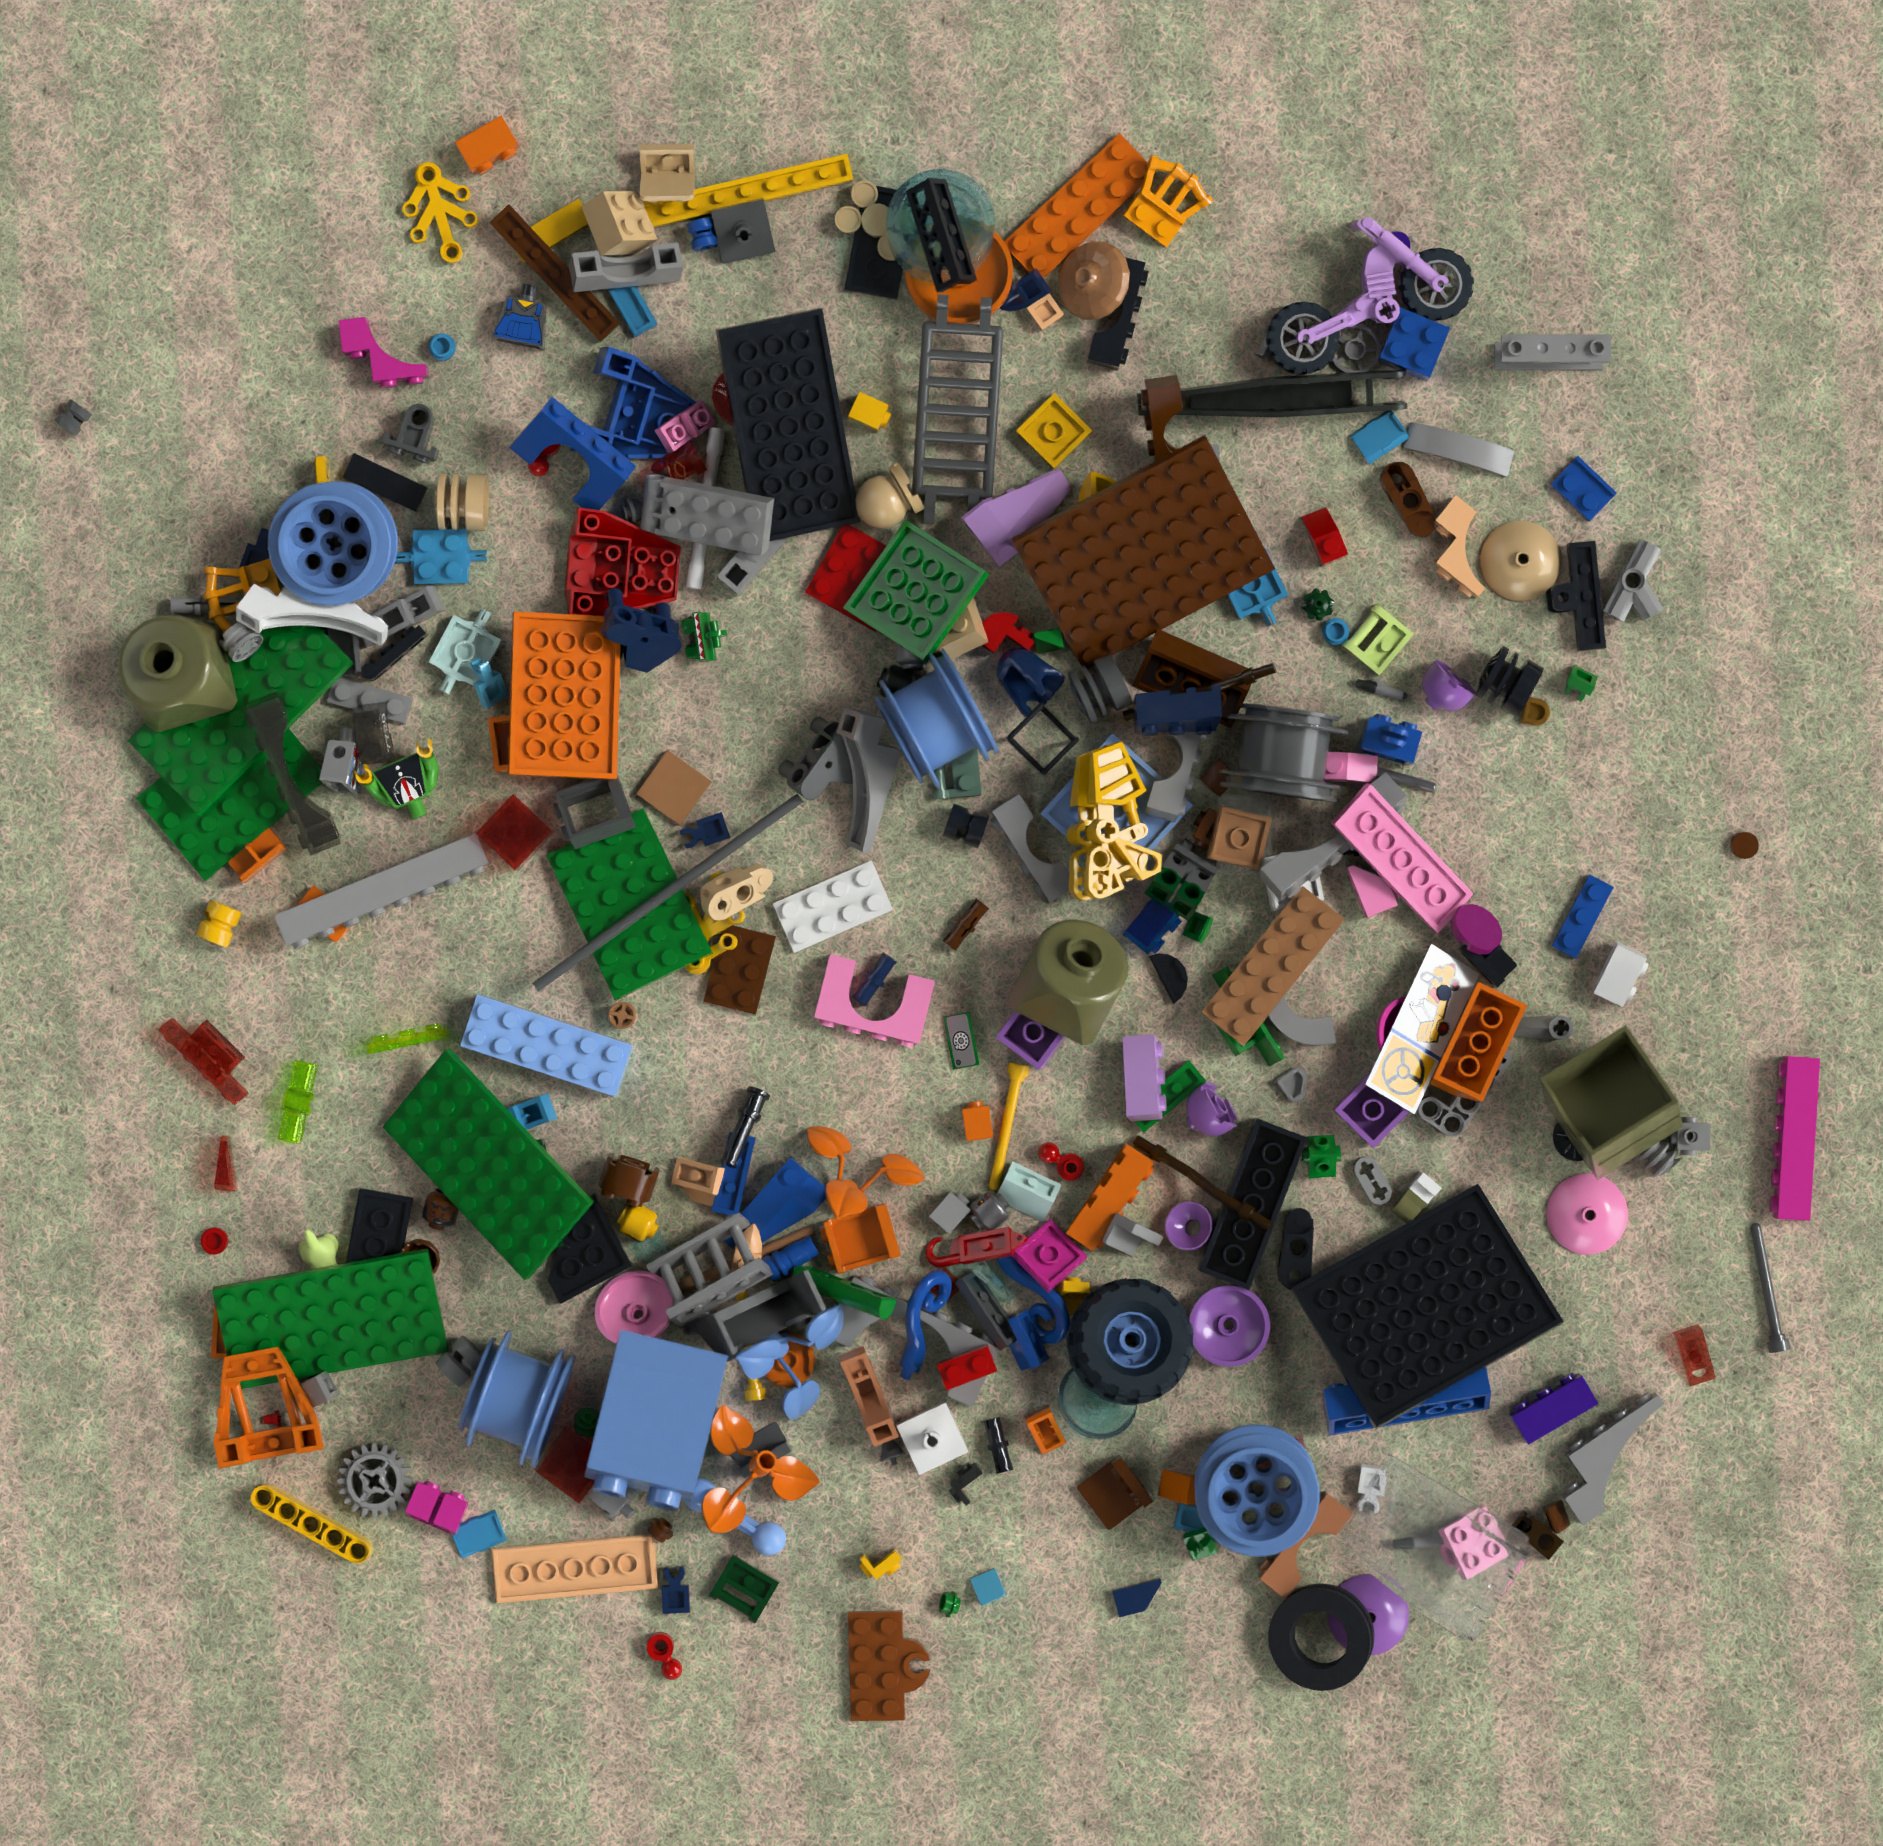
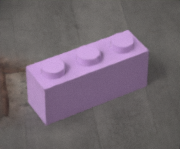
(1143, 1077)

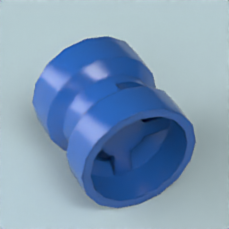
(702, 234)

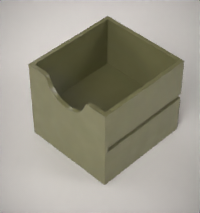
(1611, 1102)

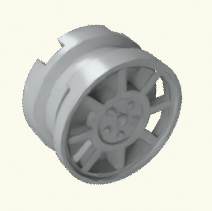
(240, 642)

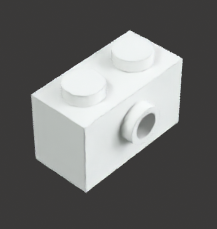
(1620, 974)

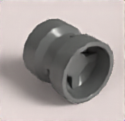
(66, 418)

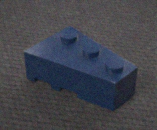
(1177, 712)

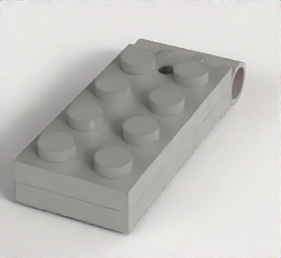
(707, 514)

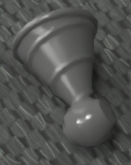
(891, 1451)

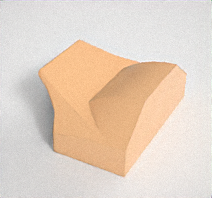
(698, 1179)

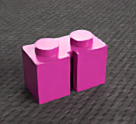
(437, 1508)

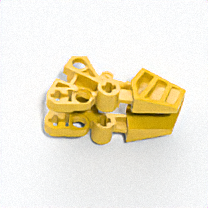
(1100, 782)

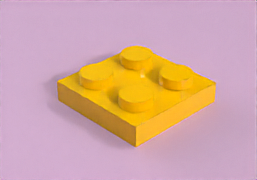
(1054, 431)

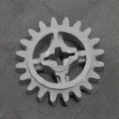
(361, 1499)

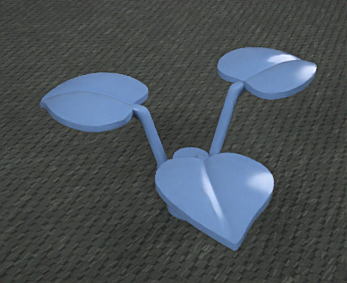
(760, 1358)

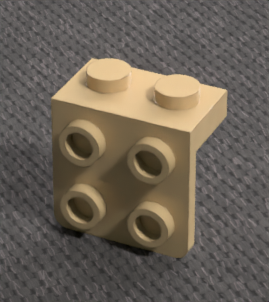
(667, 172)

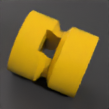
(218, 923)

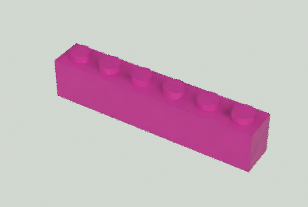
(1795, 1138)

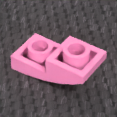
(685, 426)

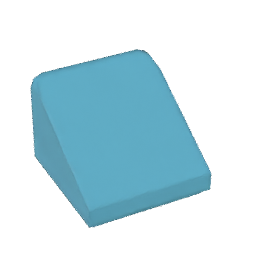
(988, 1587)

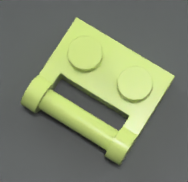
(1384, 646)

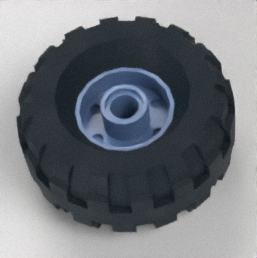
(1153, 1323)

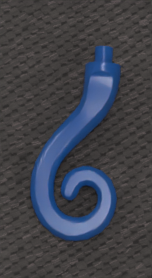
(1053, 1298)
(915, 1347)

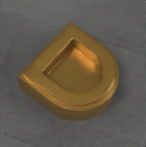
(1535, 712)

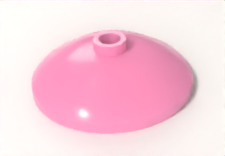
(1568, 1208)
(626, 1298)

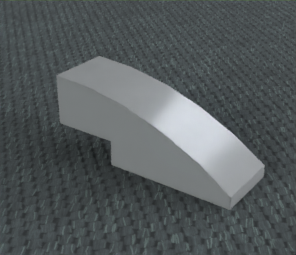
(409, 611)

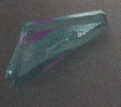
(987, 1275)

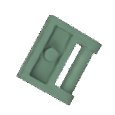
(965, 777)

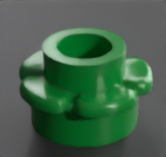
(949, 1603)

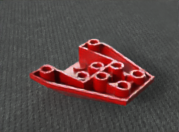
(619, 555)

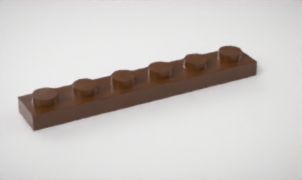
(553, 272)

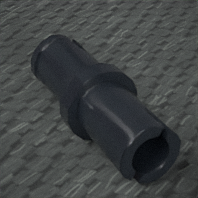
(998, 1445)

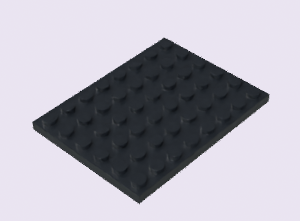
(1427, 1306)

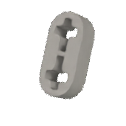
(1377, 1176)

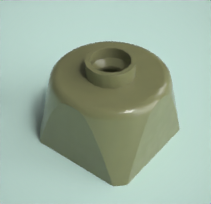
(176, 671)
(1071, 979)

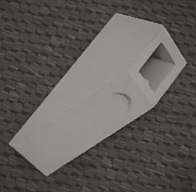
(746, 566)

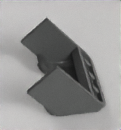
(761, 1315)

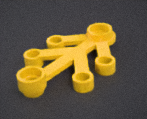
(438, 208)
(711, 929)

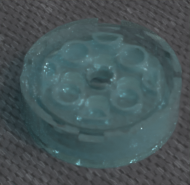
(973, 211)

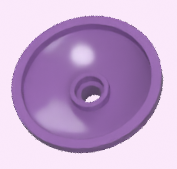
(1249, 1327)
(1389, 1610)

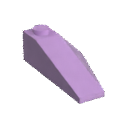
(1002, 518)

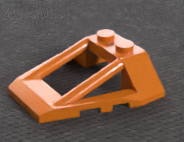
(268, 1443)

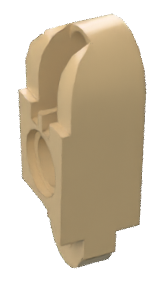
(735, 891)

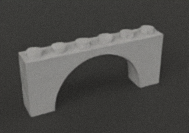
(956, 1337)

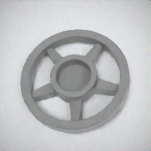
(1356, 349)

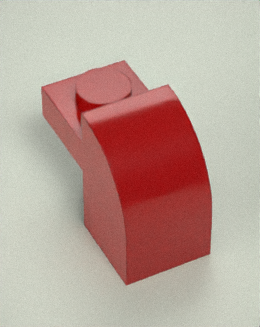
(1000, 626)

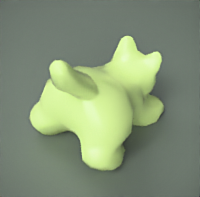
(318, 1251)

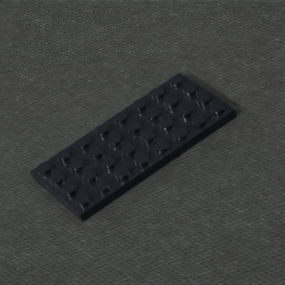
(789, 421)

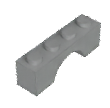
(655, 265)
(1167, 795)
(1014, 819)

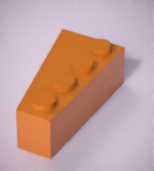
(1110, 1196)

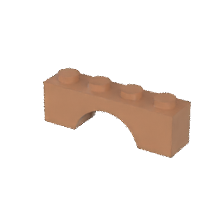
(1282, 1571)

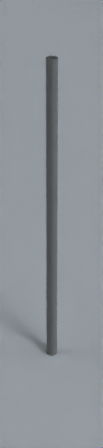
(667, 892)

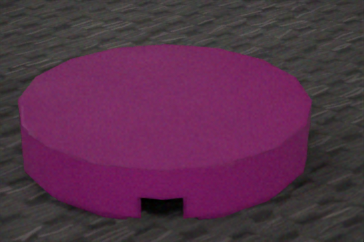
(1476, 929)

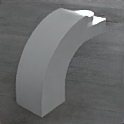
(1302, 1030)

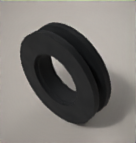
(1295, 1663)

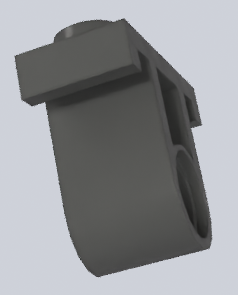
(414, 437)

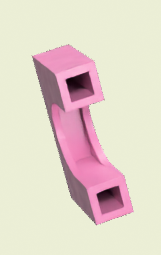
(835, 1005)

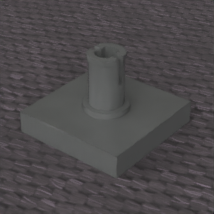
(743, 230)

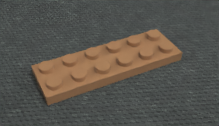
(1272, 966)

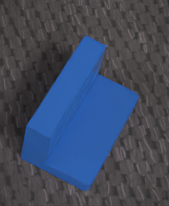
(1028, 1348)

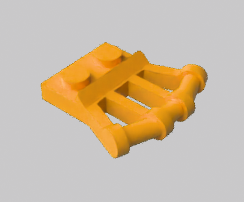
(1153, 214)
(258, 573)

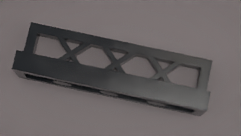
(945, 230)

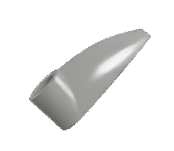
(1542, 1027)

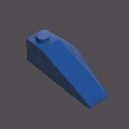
(784, 1201)

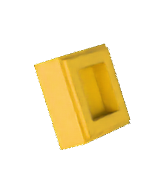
(321, 469)

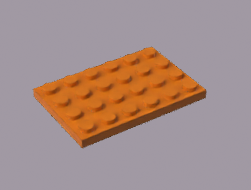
(563, 697)

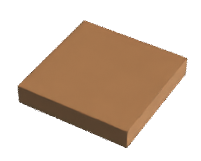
(674, 787)
(1239, 837)

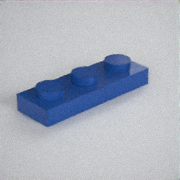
(1582, 916)
(733, 1182)

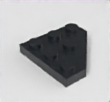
(588, 1255)

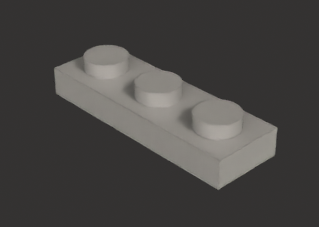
(351, 694)

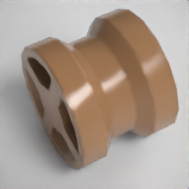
(618, 1014)

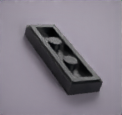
(385, 482)

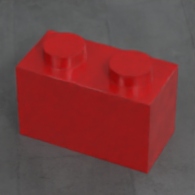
(966, 1367)

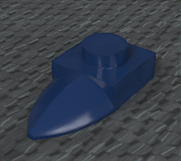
(1026, 291)

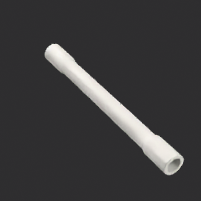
(714, 451)

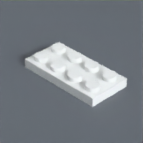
(832, 906)

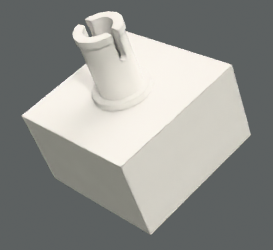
(932, 1437)

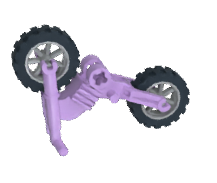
(1377, 293)

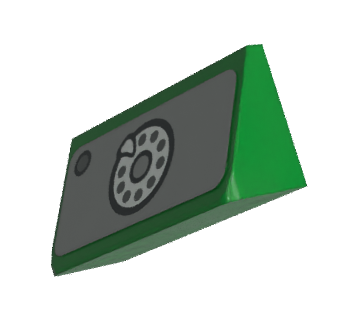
(961, 1040)

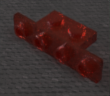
(209, 1054)

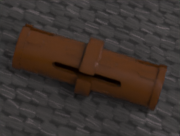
(965, 924)

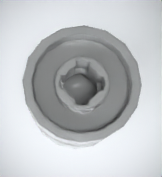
(451, 1363)

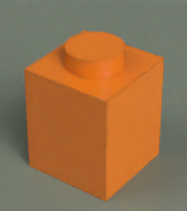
(977, 1121)

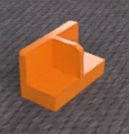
(257, 855)

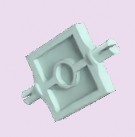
(462, 644)

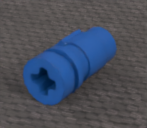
(793, 1255)

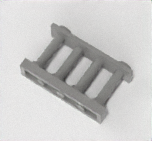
(1552, 352)
(726, 1287)

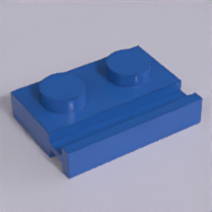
(1583, 488)

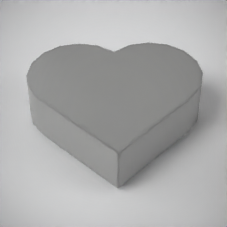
(1293, 1084)

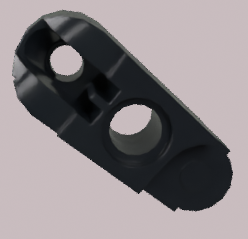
(1297, 1226)

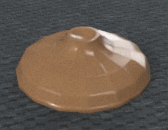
(1093, 280)

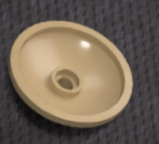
(1504, 571)

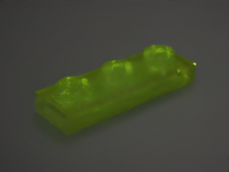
(407, 1038)

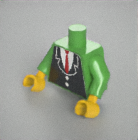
(404, 781)

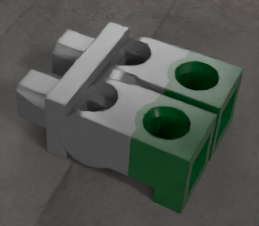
(1187, 869)

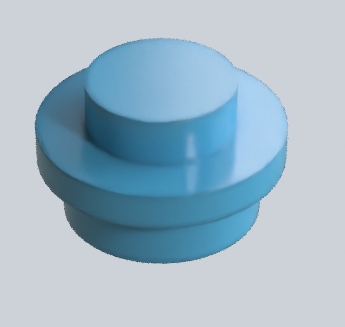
(442, 347)
(1335, 631)

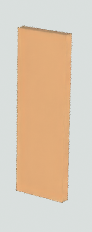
(574, 1568)

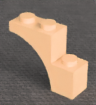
(1453, 563)

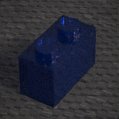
(1151, 926)

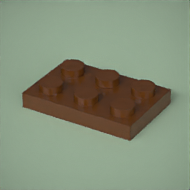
(741, 972)

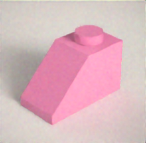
(1351, 767)
(1372, 891)

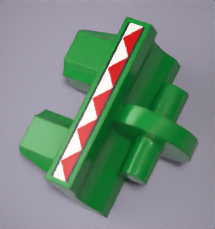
(706, 635)

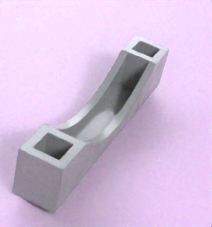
(1292, 869)

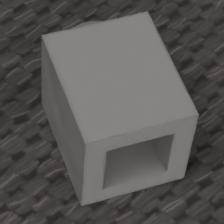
(950, 1211)

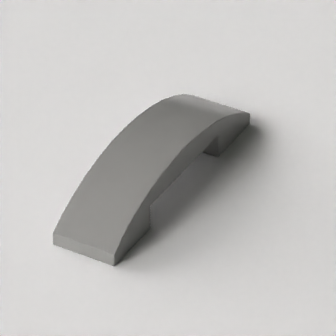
(1459, 448)

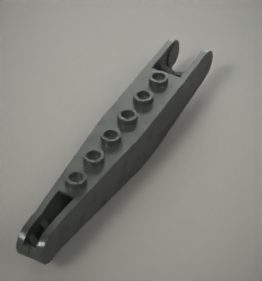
(1285, 396)

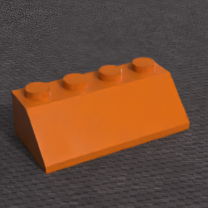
(1478, 1043)

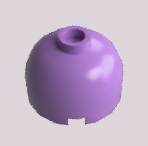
(1445, 688)
(1209, 1112)

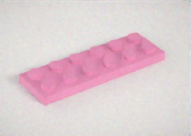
(1401, 858)

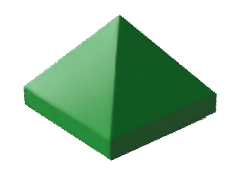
(1198, 927)

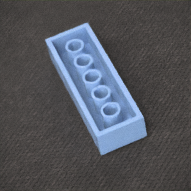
(546, 1045)

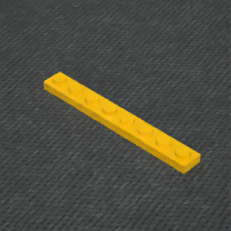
(768, 185)

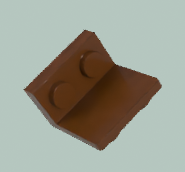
(1114, 1492)

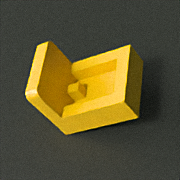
(1073, 1292)
(887, 1565)

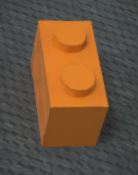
(488, 145)

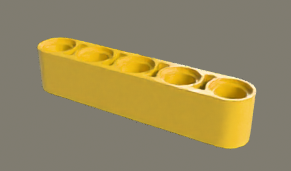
(297, 1523)

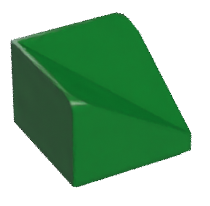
(1048, 640)

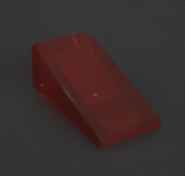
(225, 1172)
(1694, 1353)

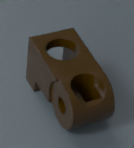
(1539, 1535)

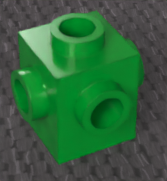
(1321, 1156)

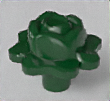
(1317, 604)

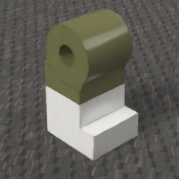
(1415, 1197)

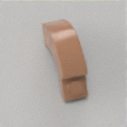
(869, 1396)

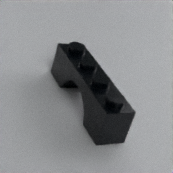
(1108, 346)

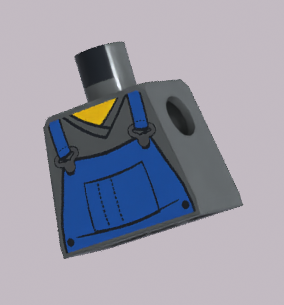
(522, 320)

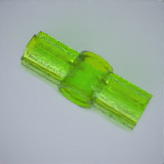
(297, 1101)

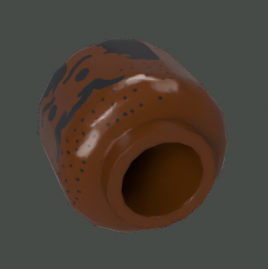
(439, 1210)

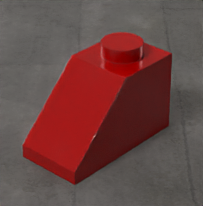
(1324, 537)

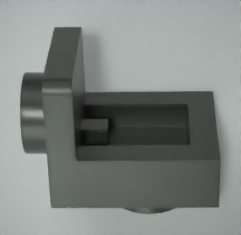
(966, 1475)

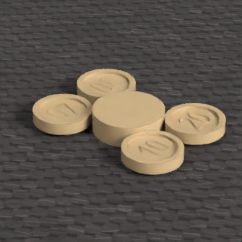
(873, 219)

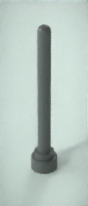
(1778, 1341)

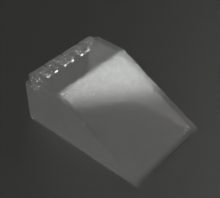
(1433, 1547)

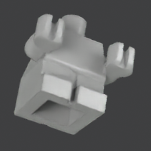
(615, 1506)

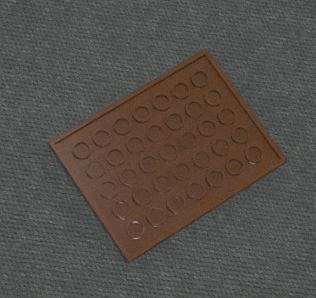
(1143, 552)

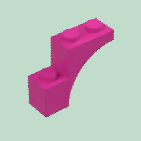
(386, 370)

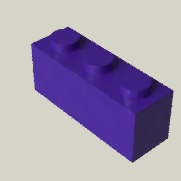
(1553, 1407)

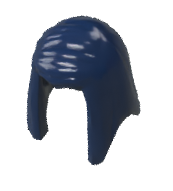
(1027, 678)

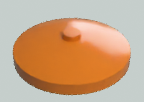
(964, 300)

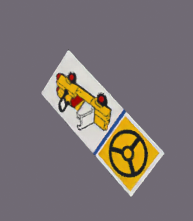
(1422, 1030)

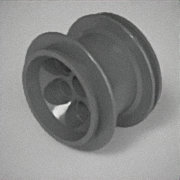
(1283, 752)

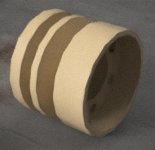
(462, 501)

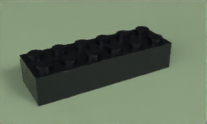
(1263, 1182)

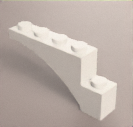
(264, 610)

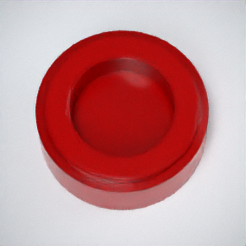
(214, 1240)

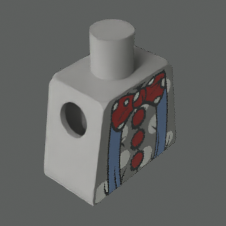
(340, 762)

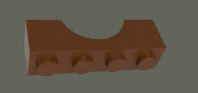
(1163, 402)

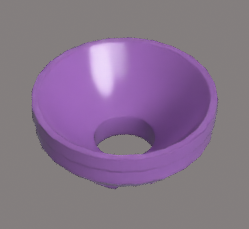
(1177, 1223)

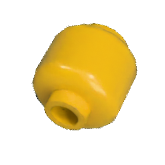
(638, 1223)

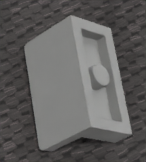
(1127, 1234)

